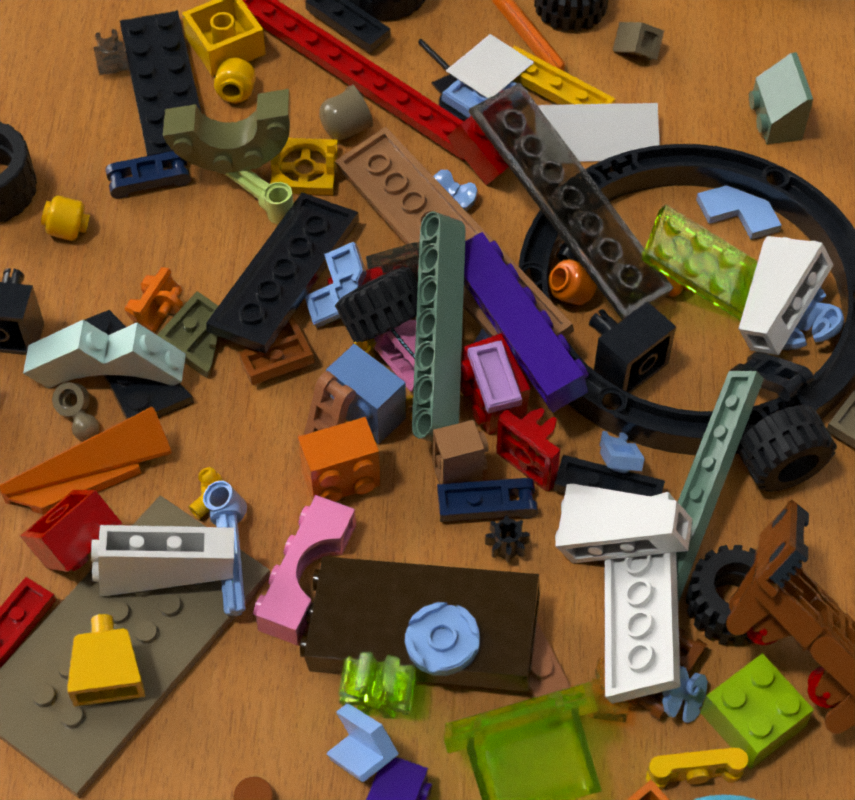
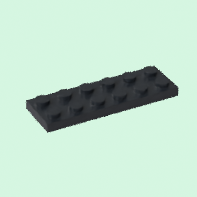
(158, 72)
(282, 273)

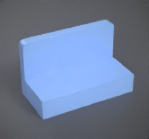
(365, 747)

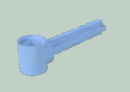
(228, 516)

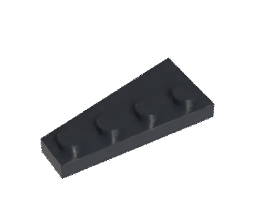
(138, 393)

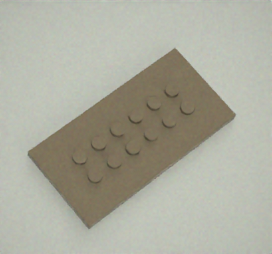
(168, 635)

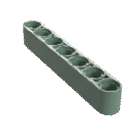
(438, 325)

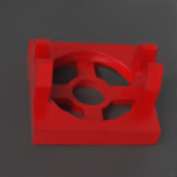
(534, 439)

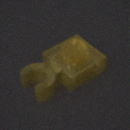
(606, 710)

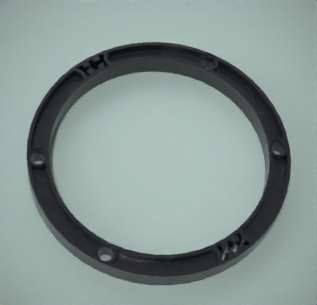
(709, 167)

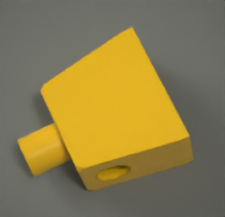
(103, 665)

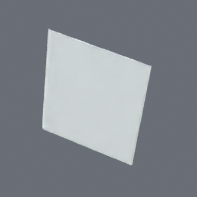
(489, 66)

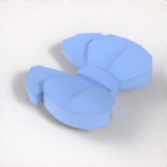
(464, 194)
(691, 690)

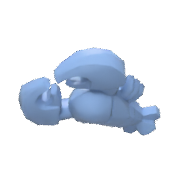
(825, 319)

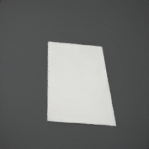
(604, 129)

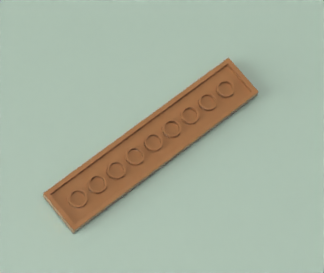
(406, 193)

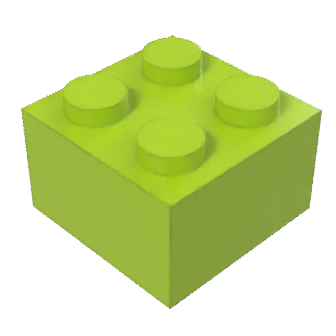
(756, 710)

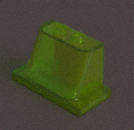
(530, 747)

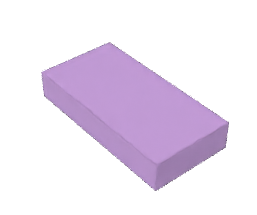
(494, 377)

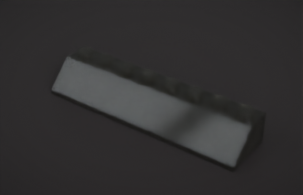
(570, 200)

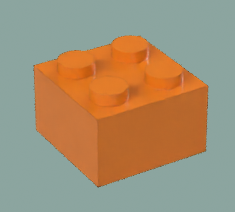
(340, 460)

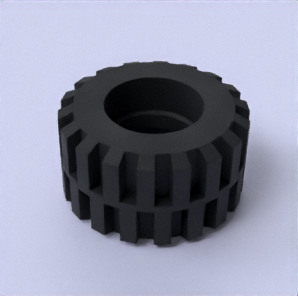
(571, 13)
(379, 305)
(786, 448)
(707, 607)

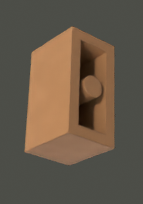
(459, 453)

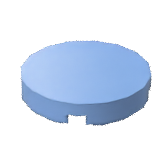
(442, 649)

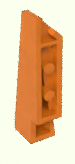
(91, 464)

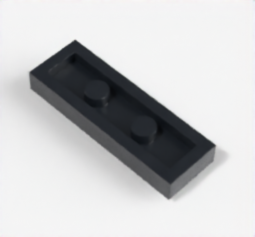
(351, 22)
(600, 476)

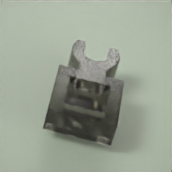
(110, 54)

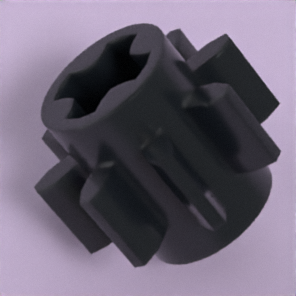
(507, 538)

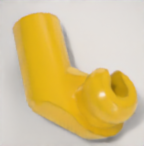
(206, 477)

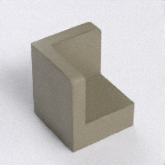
(638, 39)

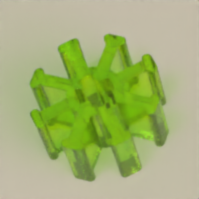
(377, 685)

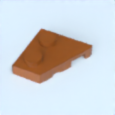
(285, 355)

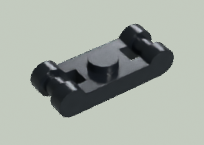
(776, 374)

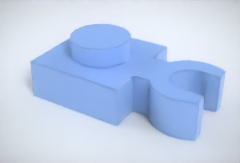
(619, 454)

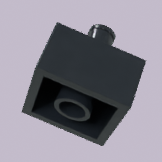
(19, 314)
(634, 347)

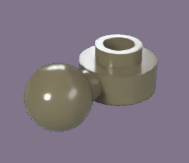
(84, 425)

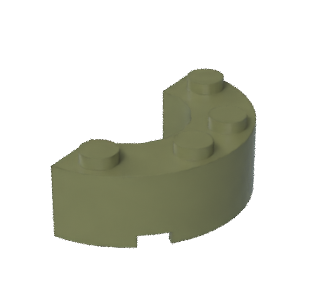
(230, 145)

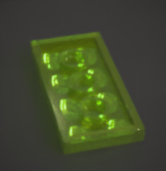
(700, 261)

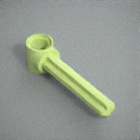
(273, 197)

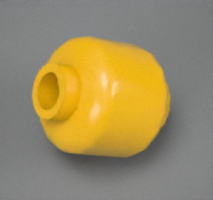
(235, 80)
(64, 218)

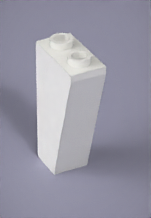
(782, 290)
(619, 525)
(160, 557)

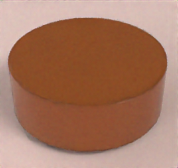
(253, 789)

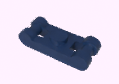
(146, 173)

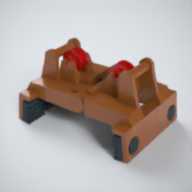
(785, 601)

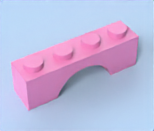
(322, 532)

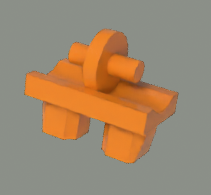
(158, 300)

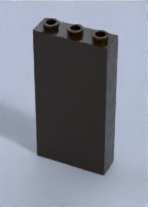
(369, 608)

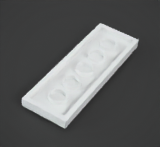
(641, 625)

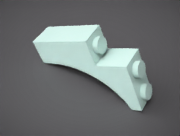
(87, 351)

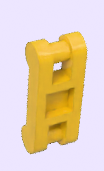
(697, 766)

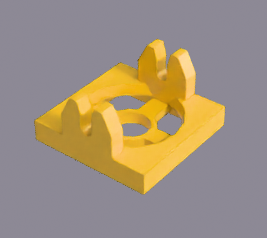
(320, 186)

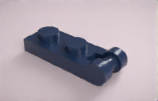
(486, 499)

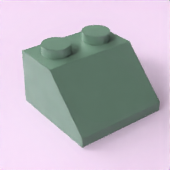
(782, 101)

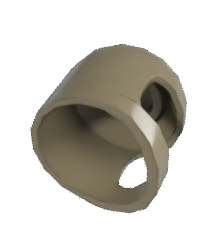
(345, 114)

